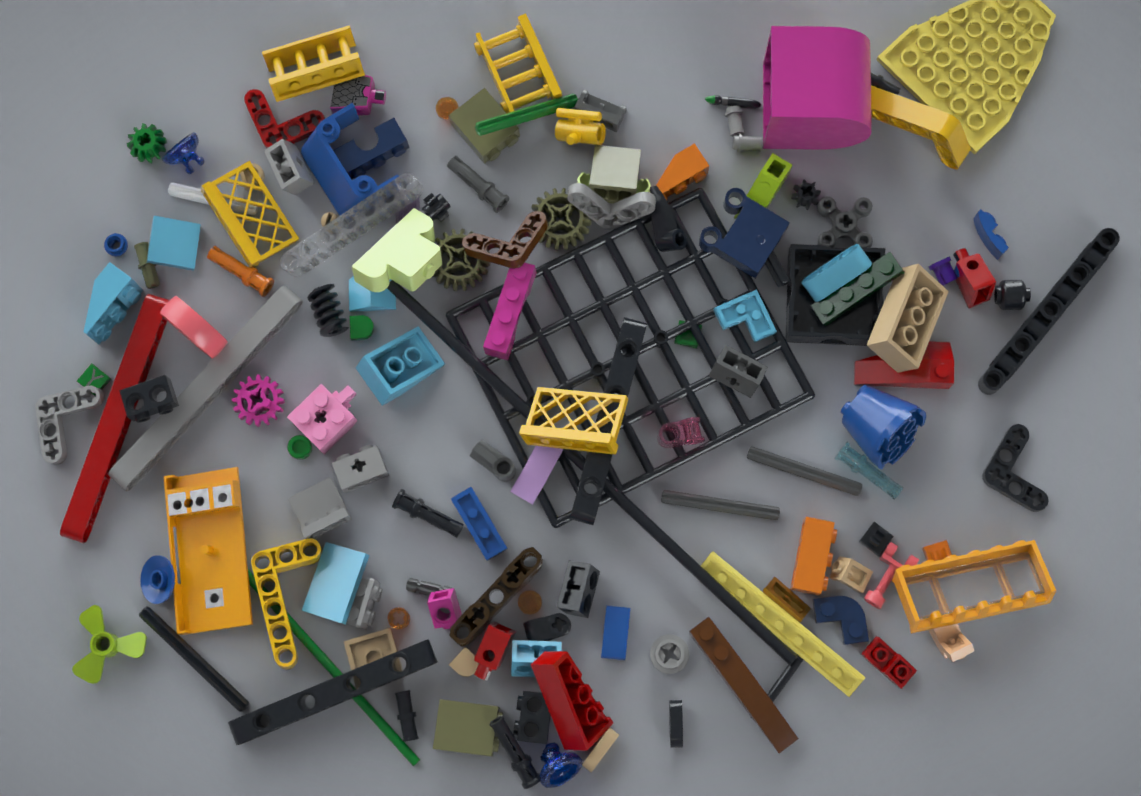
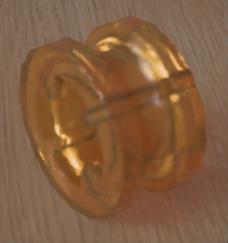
(391, 618)

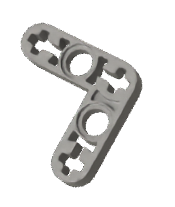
(610, 215)
(55, 414)

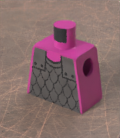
(359, 92)

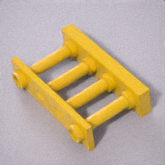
(531, 50)
(317, 76)

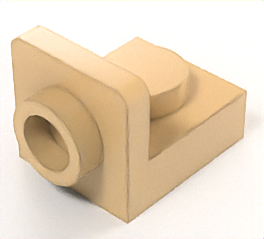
(850, 573)

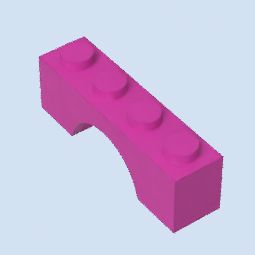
(508, 310)

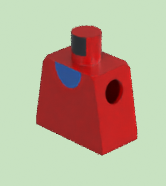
(973, 278)

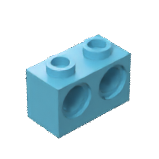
(526, 652)

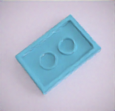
(335, 583)

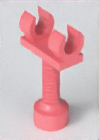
(875, 597)

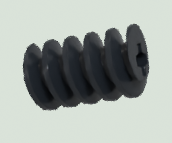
(326, 311)

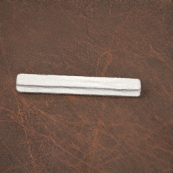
(195, 194)

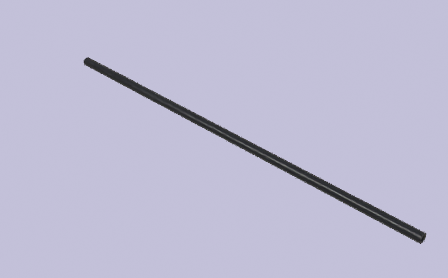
(609, 488)

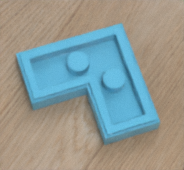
(747, 309)

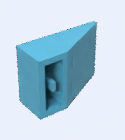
(109, 301)

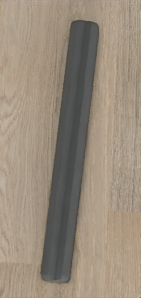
(804, 471)
(720, 505)

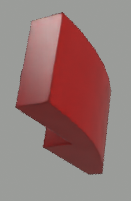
(888, 662)

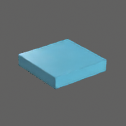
(173, 243)

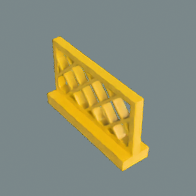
(234, 227)
(566, 437)

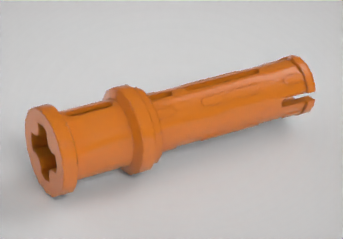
(249, 276)

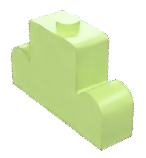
(403, 255)

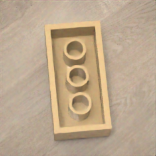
(907, 318)

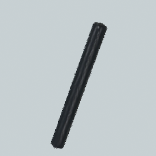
(194, 659)

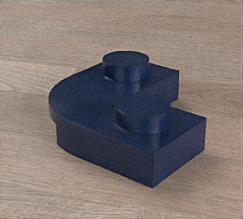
(847, 612)

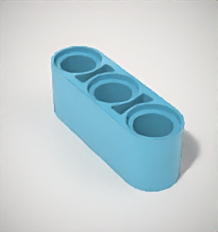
(836, 272)

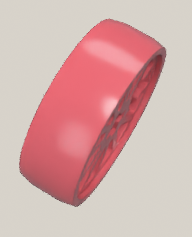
(193, 327)

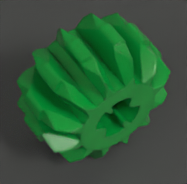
(147, 150)

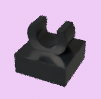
(876, 538)

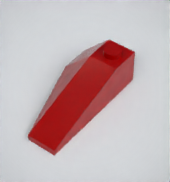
(934, 372)

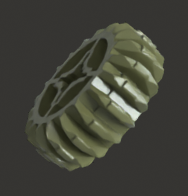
(553, 226)
(452, 266)

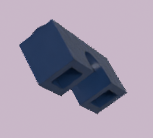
(390, 144)

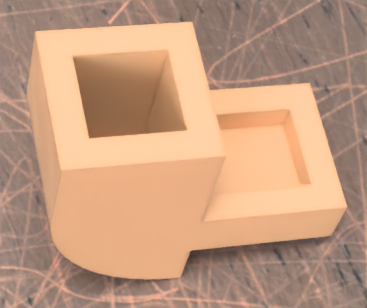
(951, 642)

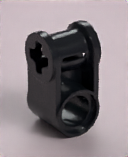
(543, 630)

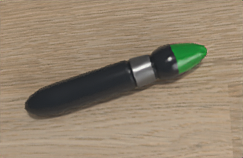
(732, 101)

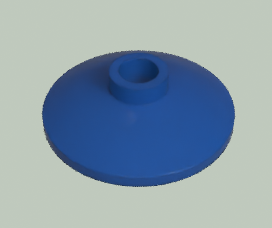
(157, 579)

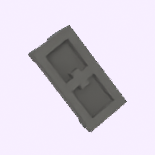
(611, 114)

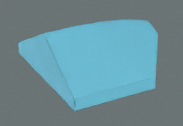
(364, 300)

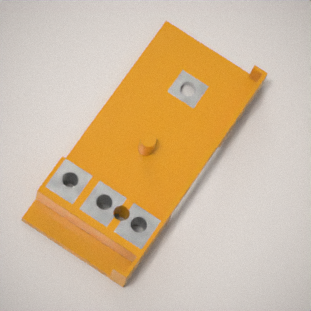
(208, 551)

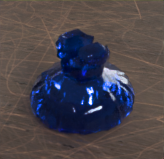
(184, 152)
(558, 766)

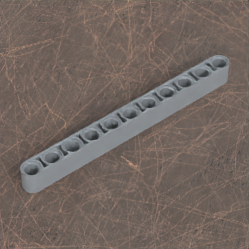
(205, 388)

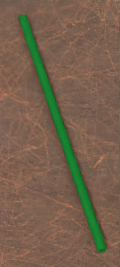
(334, 672)

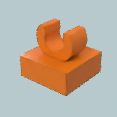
(937, 551)

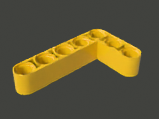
(924, 121)
(276, 597)

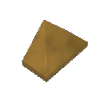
(786, 599)

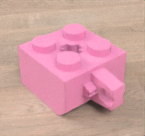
(333, 408)

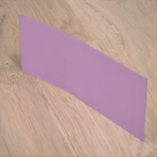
(536, 472)

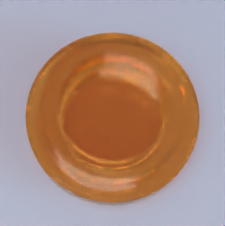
(445, 107)
(529, 602)

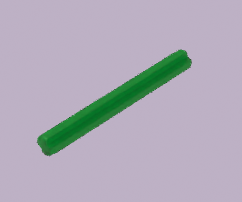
(524, 115)

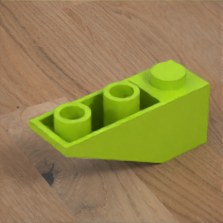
(769, 181)

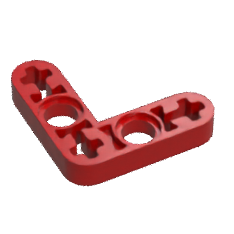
(273, 128)

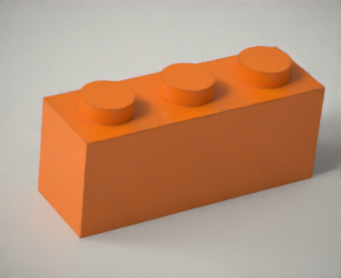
(813, 556)

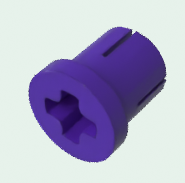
(943, 271)

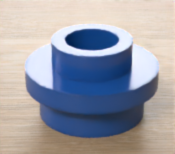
(111, 240)

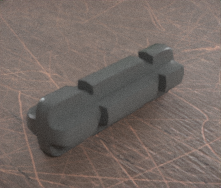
(423, 587)

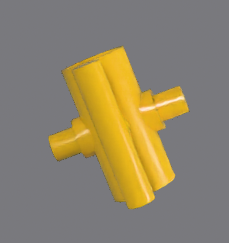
(579, 127)

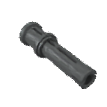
(485, 190)

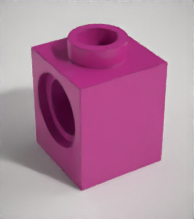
(444, 599)

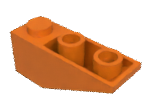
(683, 170)

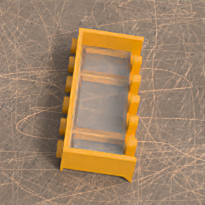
(973, 585)

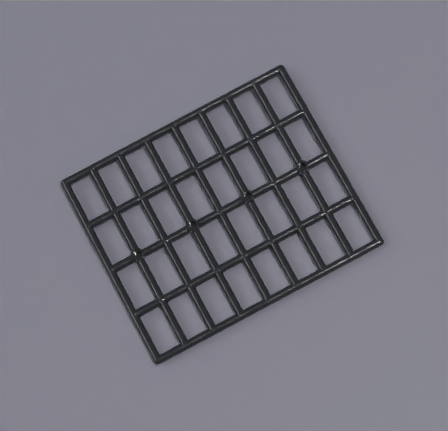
(660, 341)

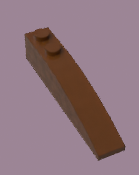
(743, 684)

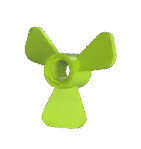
(91, 666)

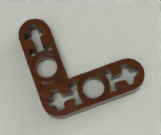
(475, 242)

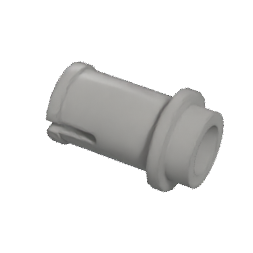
(735, 120)
(747, 143)

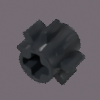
(809, 199)
(436, 207)

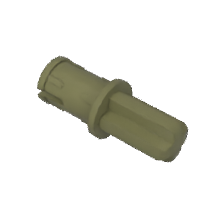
(148, 269)

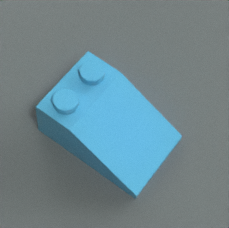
(399, 365)

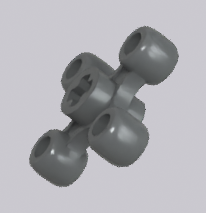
(850, 218)

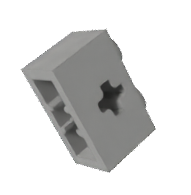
(289, 167)
(350, 477)

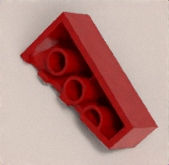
(570, 701)

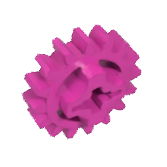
(254, 409)

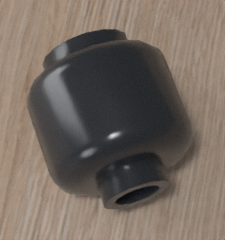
(1011, 295)

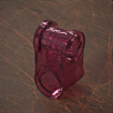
(683, 433)

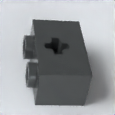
(738, 371)

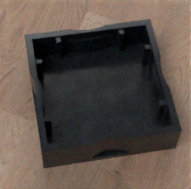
(802, 321)

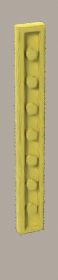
(785, 626)

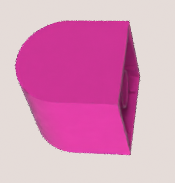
(816, 88)

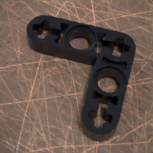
(1004, 468)

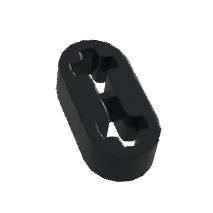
(676, 723)

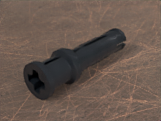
(417, 508)
(523, 761)

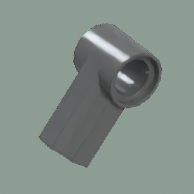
(492, 460)

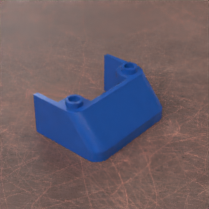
(328, 169)

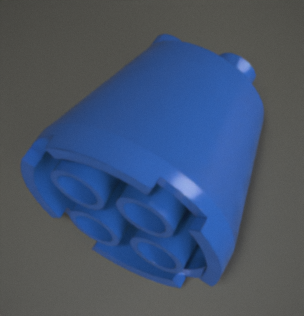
(882, 424)

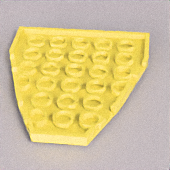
(973, 61)

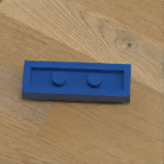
(479, 523)

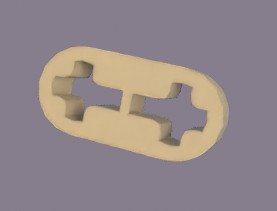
(600, 750)

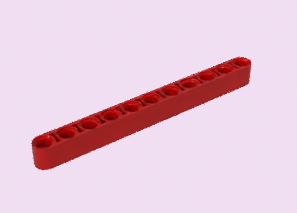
(114, 422)

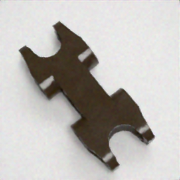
(502, 584)

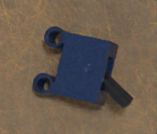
(750, 239)

